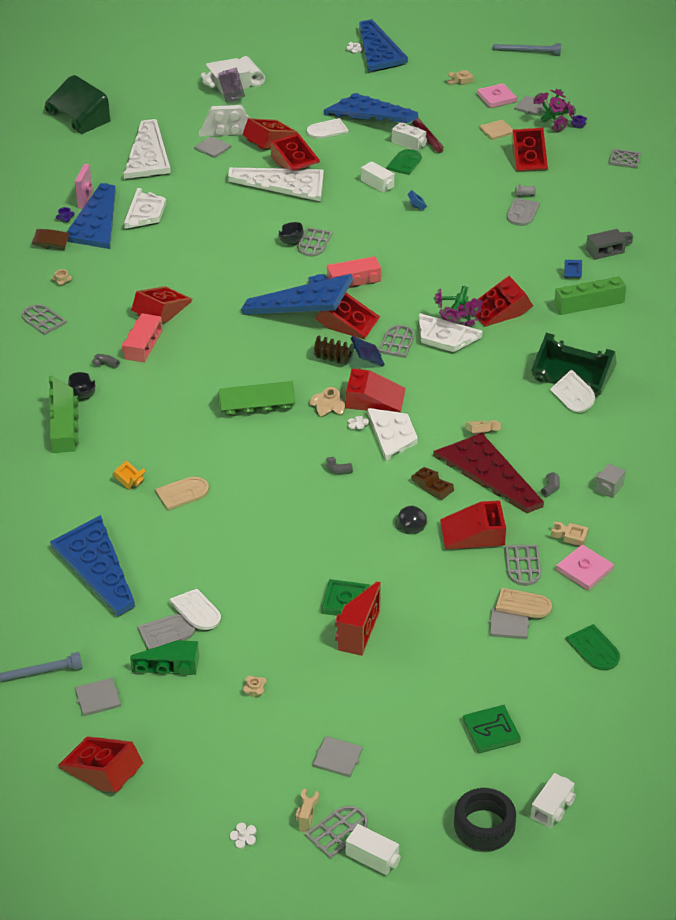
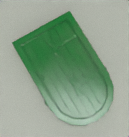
(405, 161)
(595, 648)

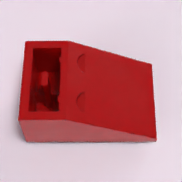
(503, 303)
(475, 526)

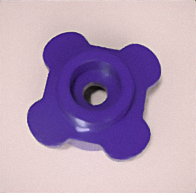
(579, 121)
(64, 214)

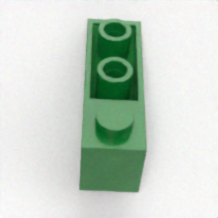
(170, 658)

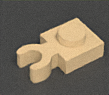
(478, 427)
(572, 534)

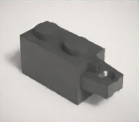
(608, 243)

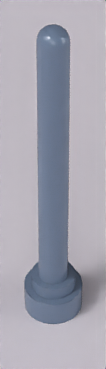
(556, 49)
(72, 662)

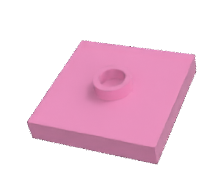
(496, 95)
(83, 186)
(585, 567)

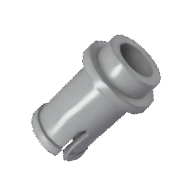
(525, 190)

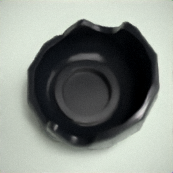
(291, 233)
(81, 384)
(411, 519)

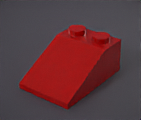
(266, 130)
(529, 149)
(293, 153)
(160, 302)
(349, 318)
(373, 391)
(358, 620)
(103, 762)

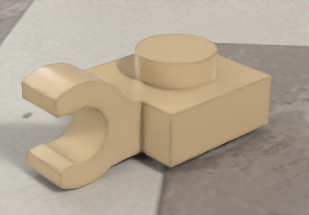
(460, 77)
(306, 812)

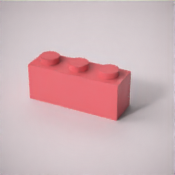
(363, 271)
(142, 338)

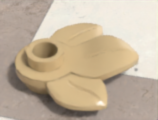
(326, 403)

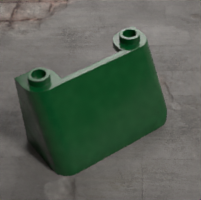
(81, 102)
(556, 360)

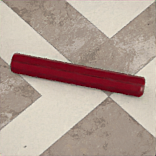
(431, 139)

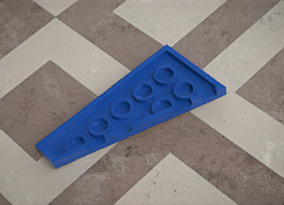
(379, 48)
(365, 107)
(95, 220)
(315, 296)
(96, 563)

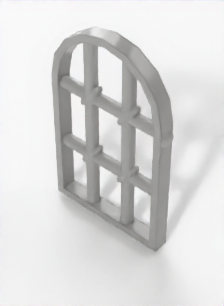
(314, 253)
(42, 323)
(401, 345)
(530, 570)
(328, 831)

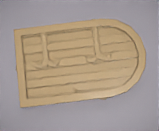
(182, 492)
(523, 603)

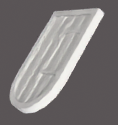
(327, 129)
(574, 392)
(197, 610)

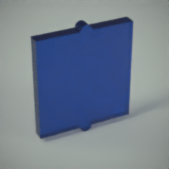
(367, 351)

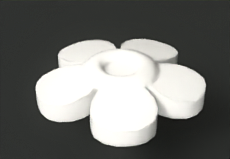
(354, 47)
(358, 422)
(243, 835)

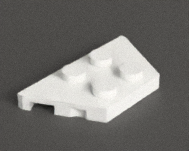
(224, 121)
(144, 209)
(446, 334)
(392, 431)

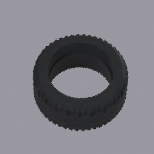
(484, 838)

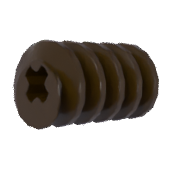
(333, 352)

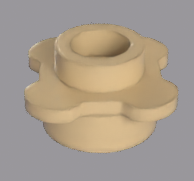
(61, 277)
(254, 686)

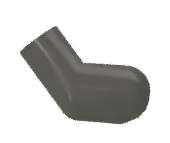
(99, 358)
(337, 468)
(553, 484)

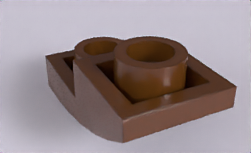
(48, 237)
(430, 482)

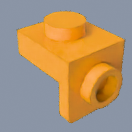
(129, 475)

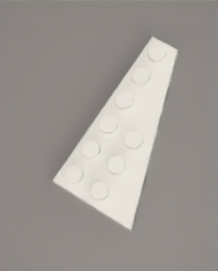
(148, 152)
(300, 182)

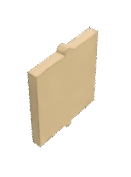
(496, 129)

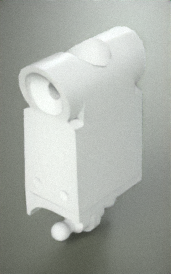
(247, 70)

